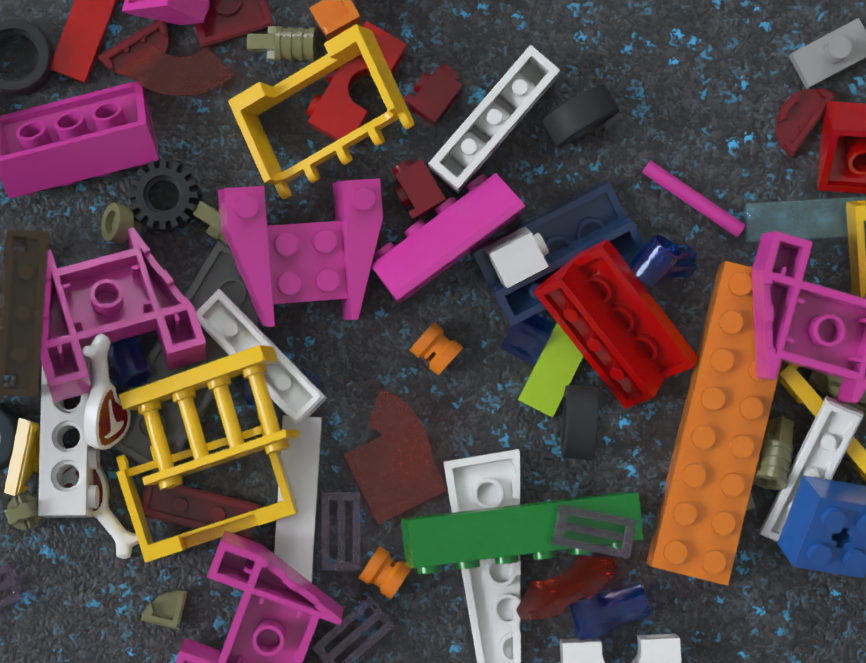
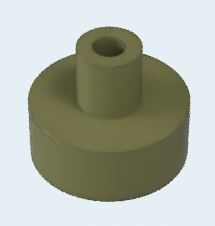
(117, 221)

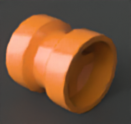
(436, 348)
(384, 572)

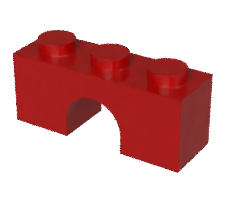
(335, 111)

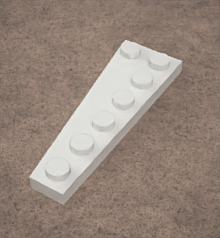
(492, 588)

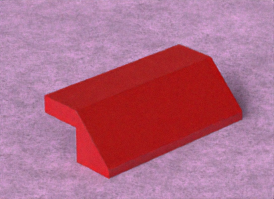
(615, 324)

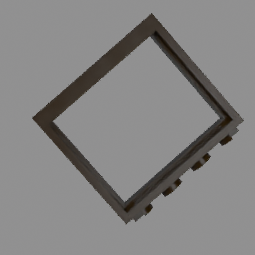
(22, 310)

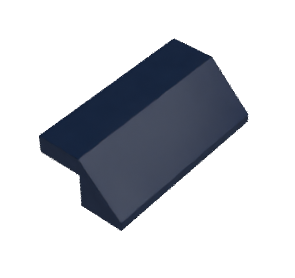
(566, 232)

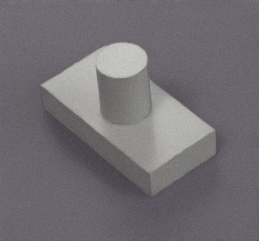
(830, 53)

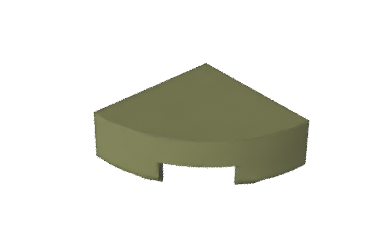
(167, 609)

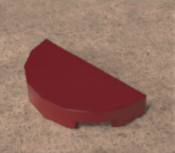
(125, 53)
(799, 116)

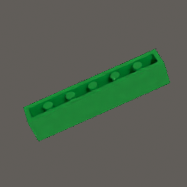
(509, 532)

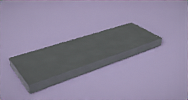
(216, 273)

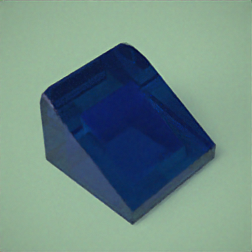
(528, 338)

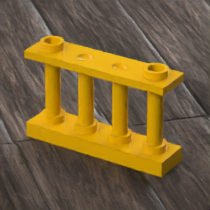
(182, 390)

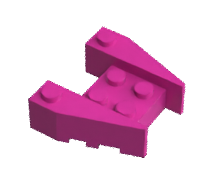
(305, 258)
(115, 298)
(804, 320)
(274, 612)

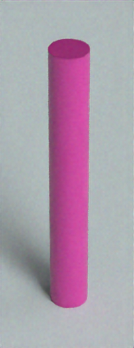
(693, 198)

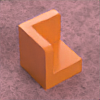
(335, 16)

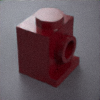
(435, 94)
(417, 188)

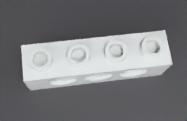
(494, 119)
(54, 497)

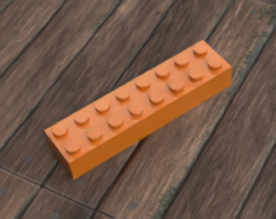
(715, 440)

